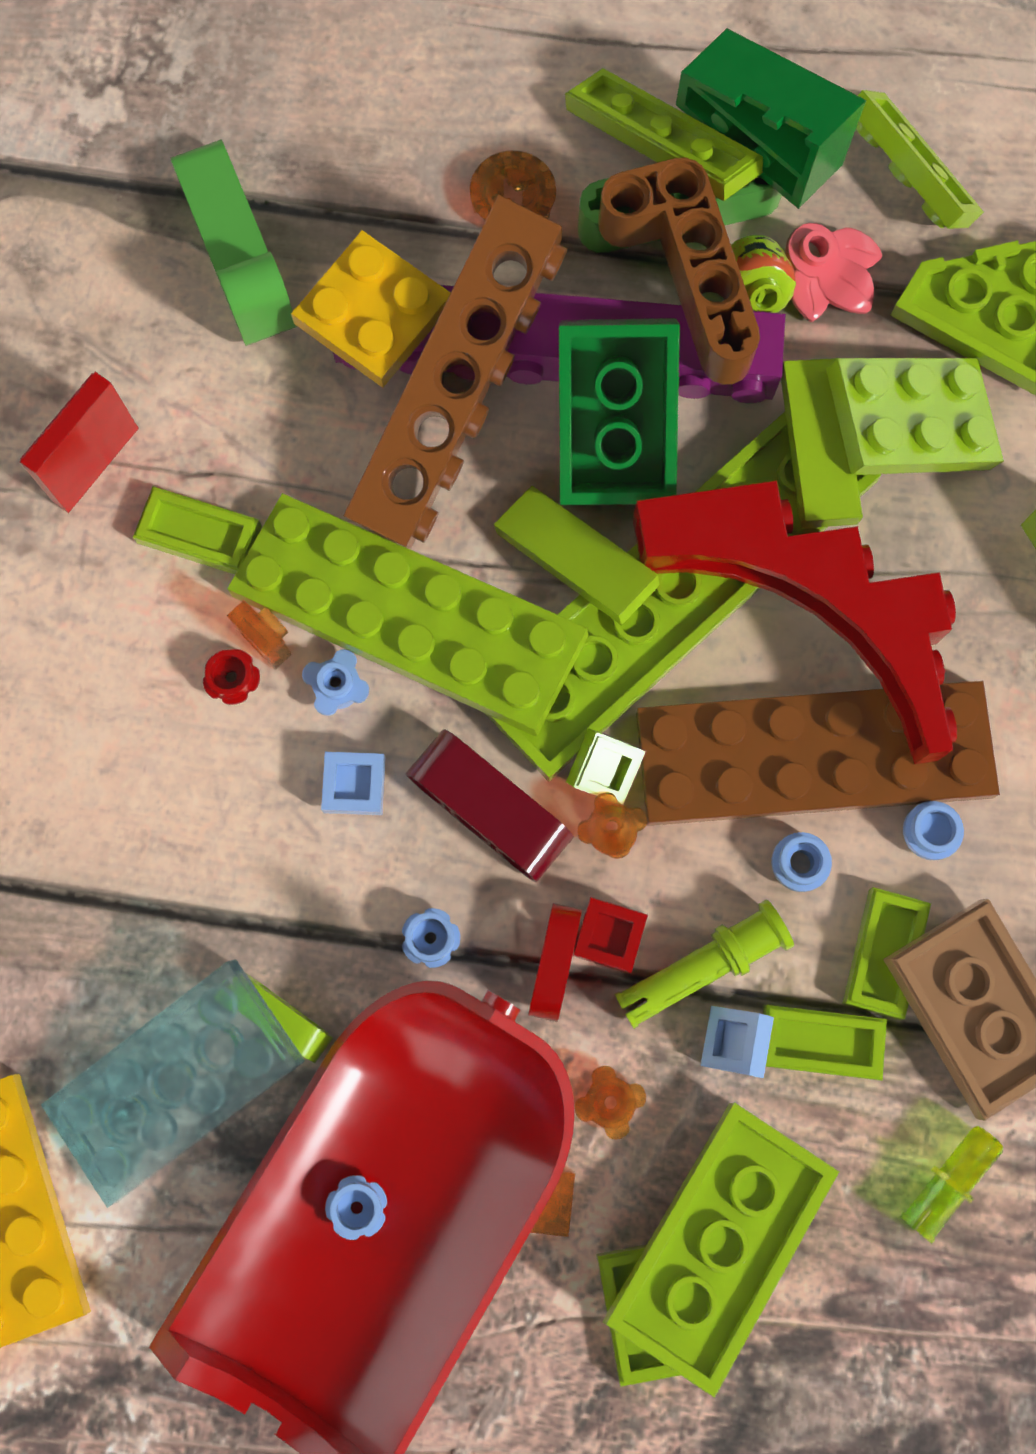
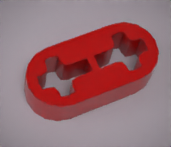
(555, 962)

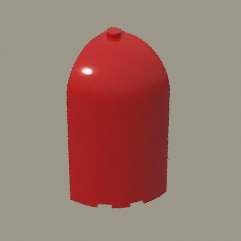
(357, 1336)

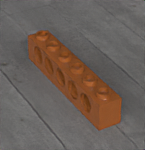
(507, 235)

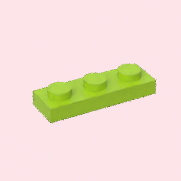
(916, 163)

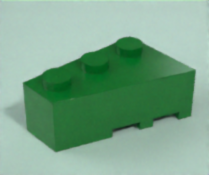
(773, 109)

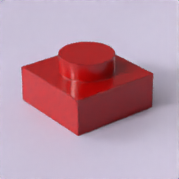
(610, 935)

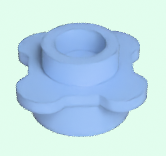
(332, 698)

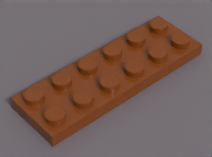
(805, 756)

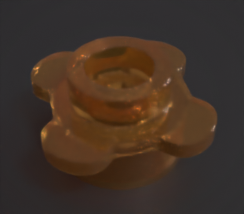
(612, 842)
(627, 1097)

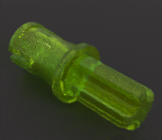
(953, 1183)

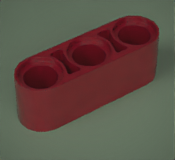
(490, 805)

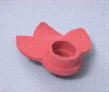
(837, 275)

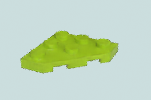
(980, 308)

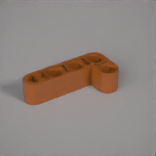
(693, 271)

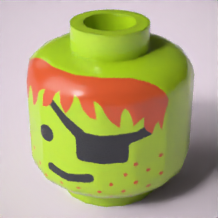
(765, 272)

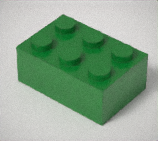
(618, 410)

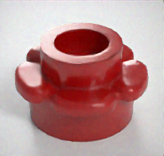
(223, 663)

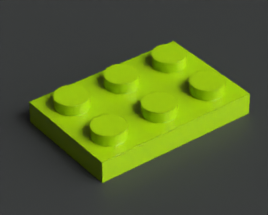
(914, 415)

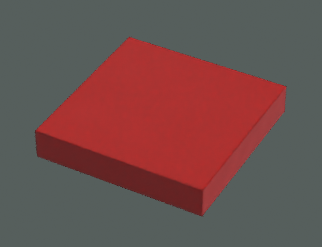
(80, 442)

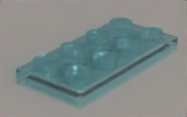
(172, 1082)

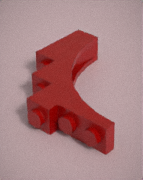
(827, 573)

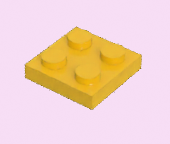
(371, 308)

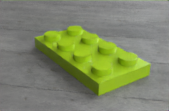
(721, 1248)

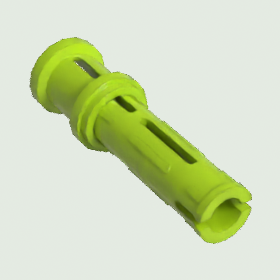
(730, 951)

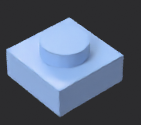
(353, 783)
(737, 1041)

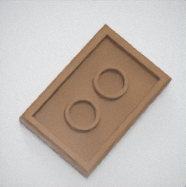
(974, 1005)

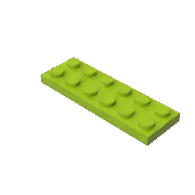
(409, 613)

